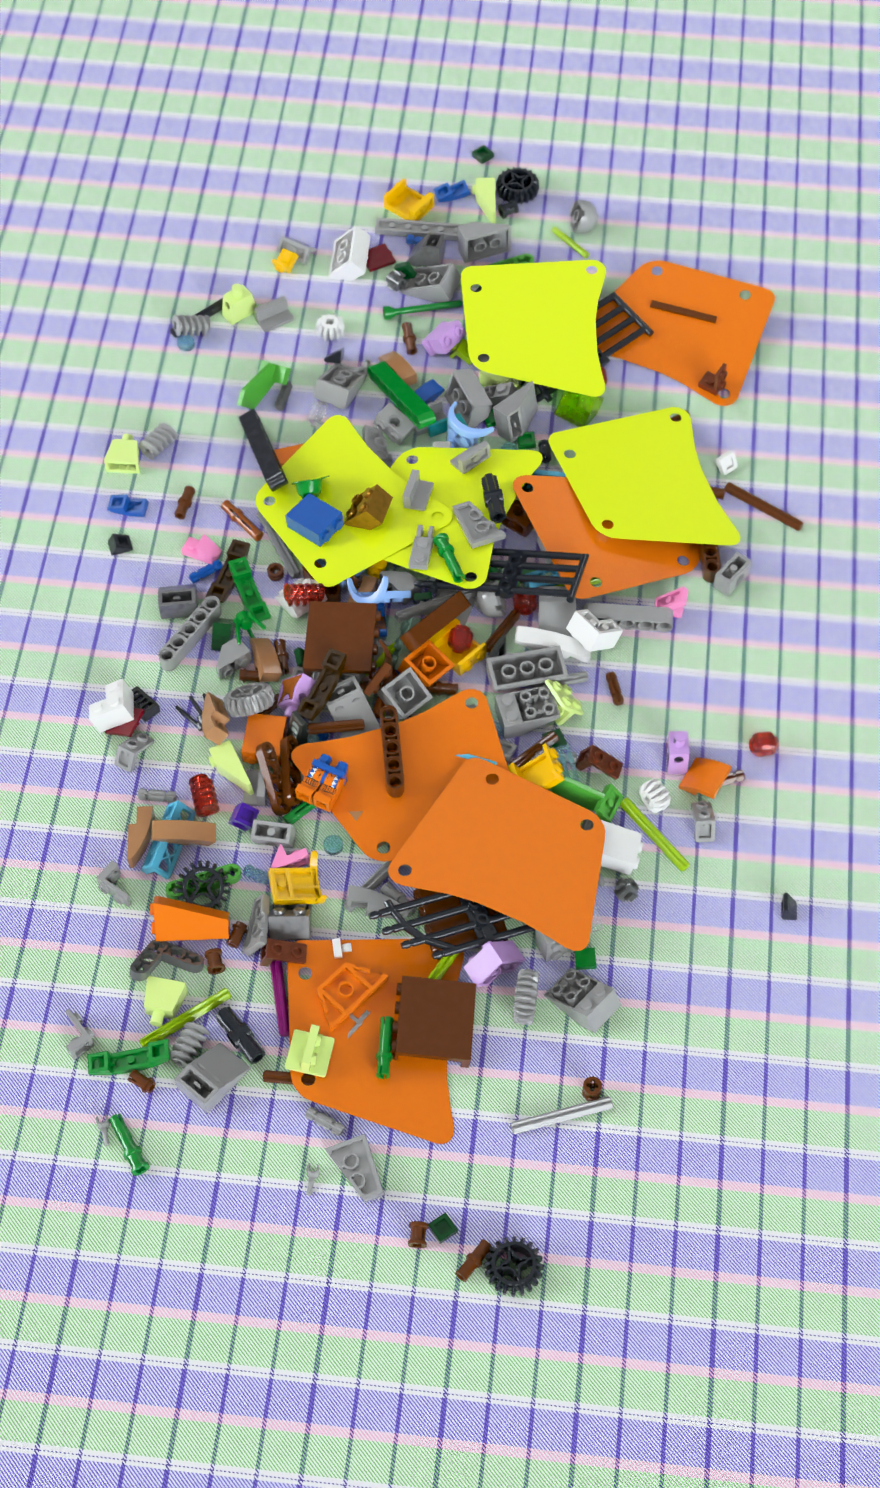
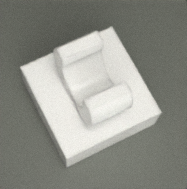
(726, 462)
(337, 948)

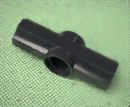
(493, 498)
(240, 1035)

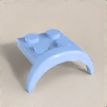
(460, 434)
(379, 596)

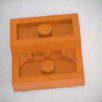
(705, 777)

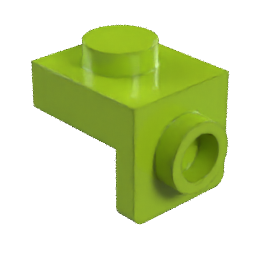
(461, 351)

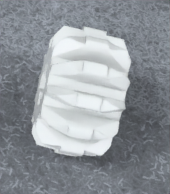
(330, 327)
(654, 795)

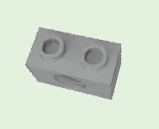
(391, 415)
(732, 573)
(273, 833)

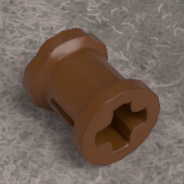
(214, 961)
(586, 1088)
(418, 1234)

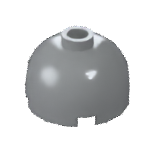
(584, 216)
(489, 603)

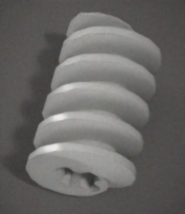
(191, 324)
(157, 440)
(187, 1043)

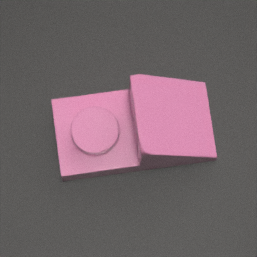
(202, 549)
(674, 600)
(295, 860)

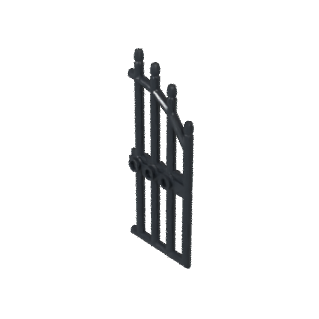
(603, 356)
(513, 574)
(476, 913)

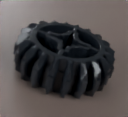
(517, 185)
(216, 875)
(521, 1262)

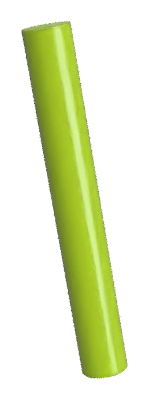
(570, 242)

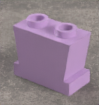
(444, 337)

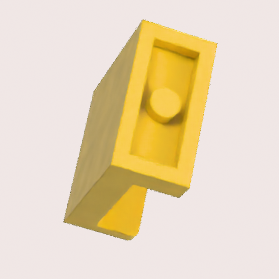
(407, 202)
(462, 662)
(543, 770)

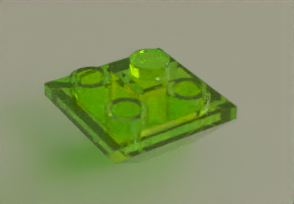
(578, 408)

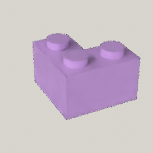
(492, 961)

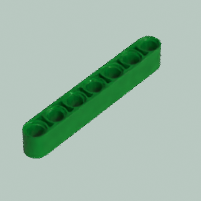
(401, 395)

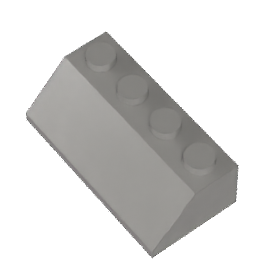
(526, 668)

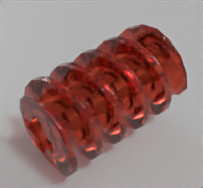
(303, 593)
(203, 795)

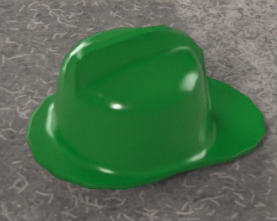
(309, 486)

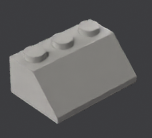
(470, 397)

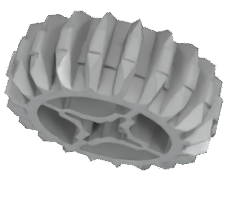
(249, 699)
(525, 996)

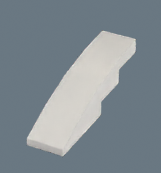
(538, 638)

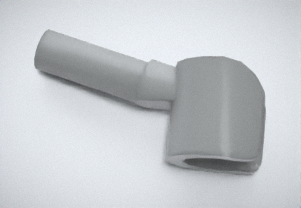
(362, 368)
(103, 1126)
(312, 1176)

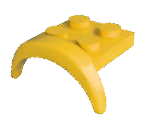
(296, 885)

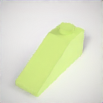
(485, 197)
(229, 765)

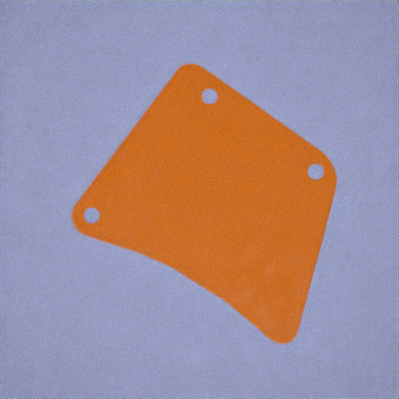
(685, 345)
(615, 561)
(428, 762)
(509, 851)
(417, 1091)

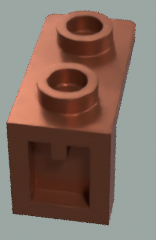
(714, 382)
(599, 759)
(283, 951)

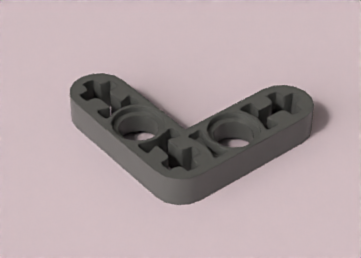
(164, 952)

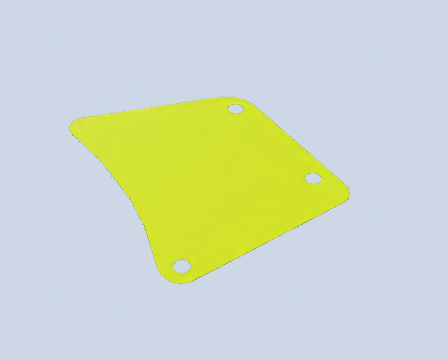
(536, 322)
(352, 468)
(644, 479)
(455, 488)

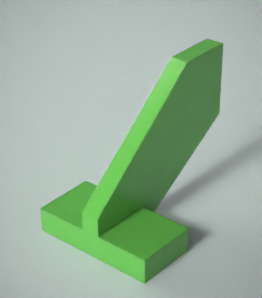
(261, 383)
(603, 803)

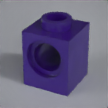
(243, 816)

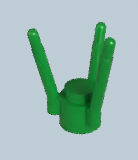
(245, 620)

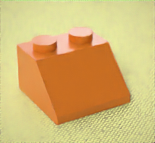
(427, 663)

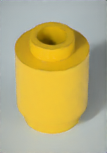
(374, 570)

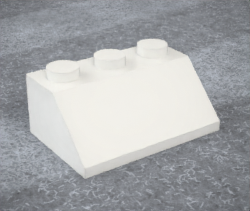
(350, 255)

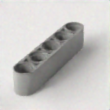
(208, 612)
(634, 616)

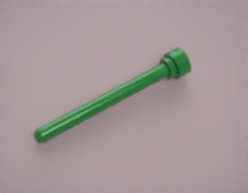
(389, 312)

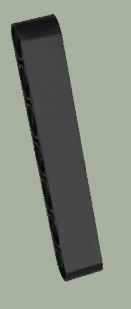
(263, 450)

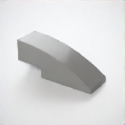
(369, 899)

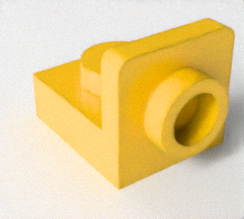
(285, 261)

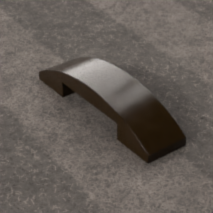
(224, 583)
(324, 686)

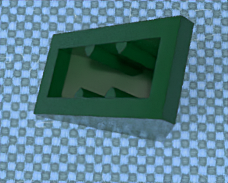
(222, 632)

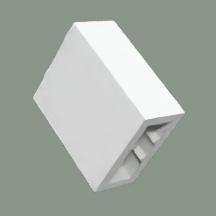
(621, 848)

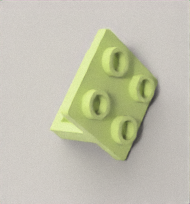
(565, 701)
(310, 1052)

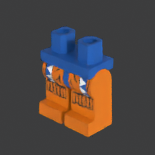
(322, 783)

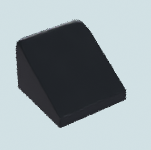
(335, 357)
(119, 544)
(788, 908)

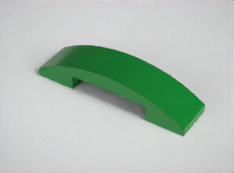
(247, 588)
(126, 1061)

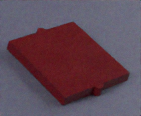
(379, 257)
(128, 728)

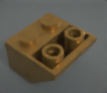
(368, 508)

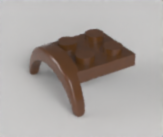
(382, 673)

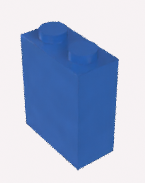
(314, 520)

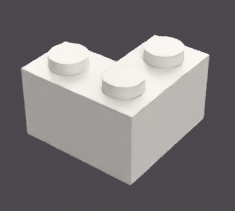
(593, 633)
(115, 709)

